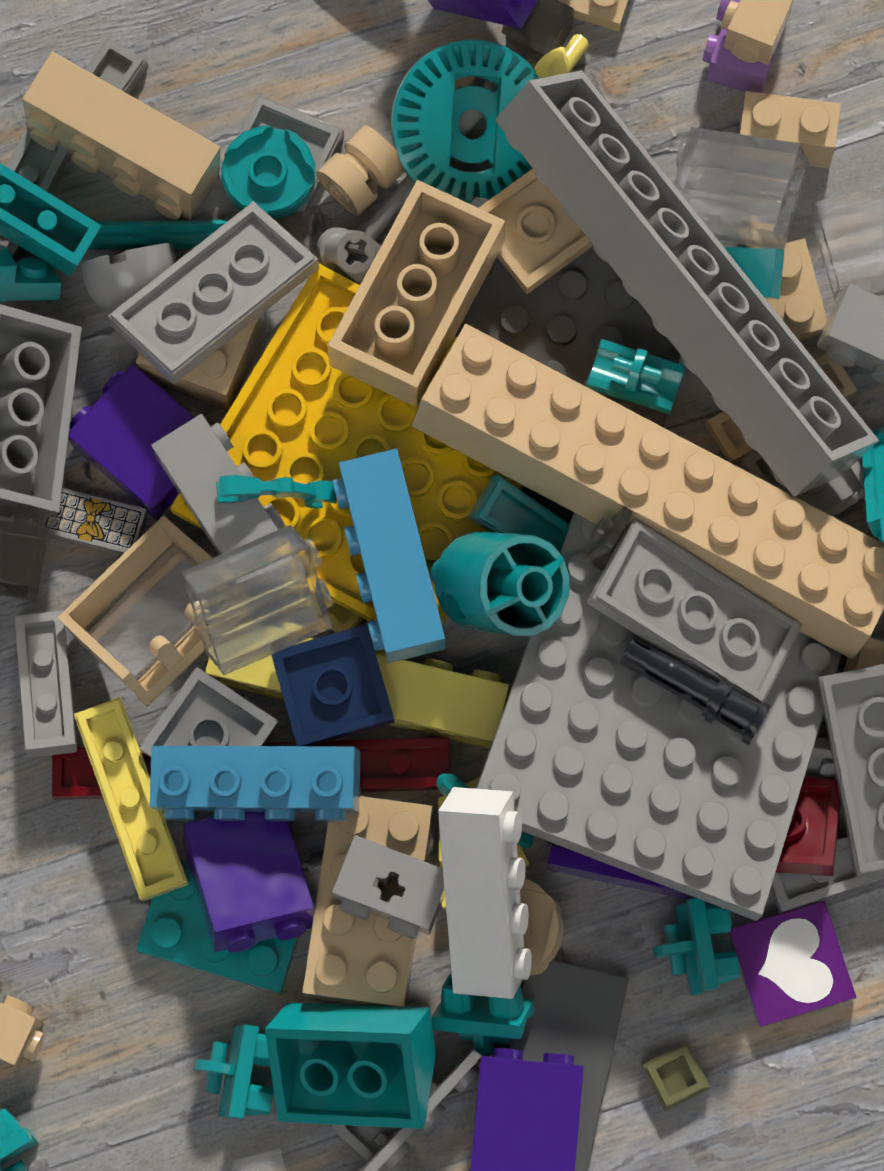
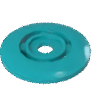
(429, 113)

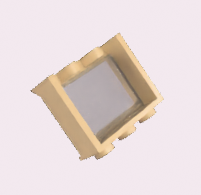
(141, 613)

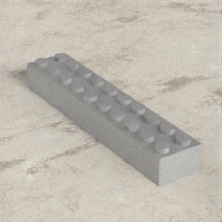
(686, 281)

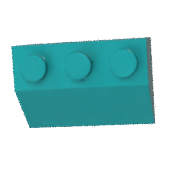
(352, 1064)

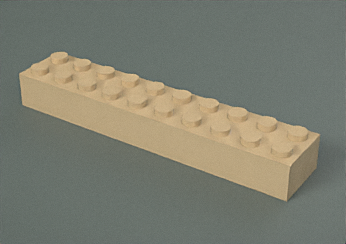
(606, 457)

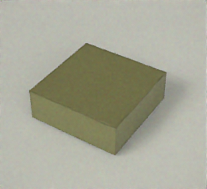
(675, 1076)

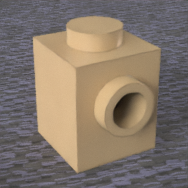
(755, 28)
(19, 1032)

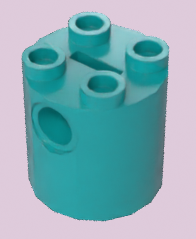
(501, 583)

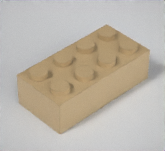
(121, 138)
(416, 293)
(355, 957)

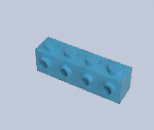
(391, 556)
(255, 780)

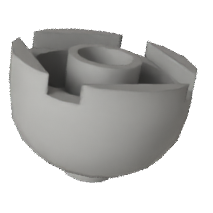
(120, 276)

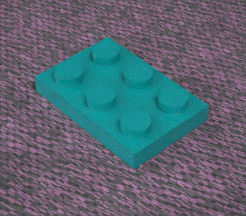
(179, 935)

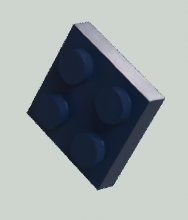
(332, 687)

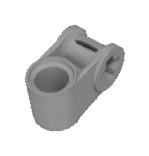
(347, 252)

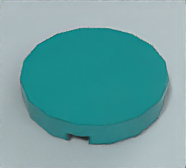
(269, 169)

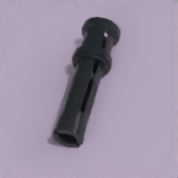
(715, 699)

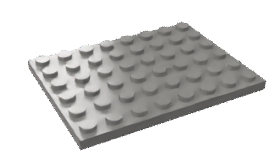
(638, 772)

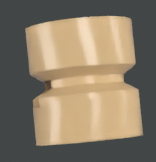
(358, 173)

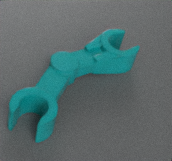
(243, 488)

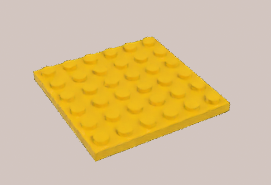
(307, 417)

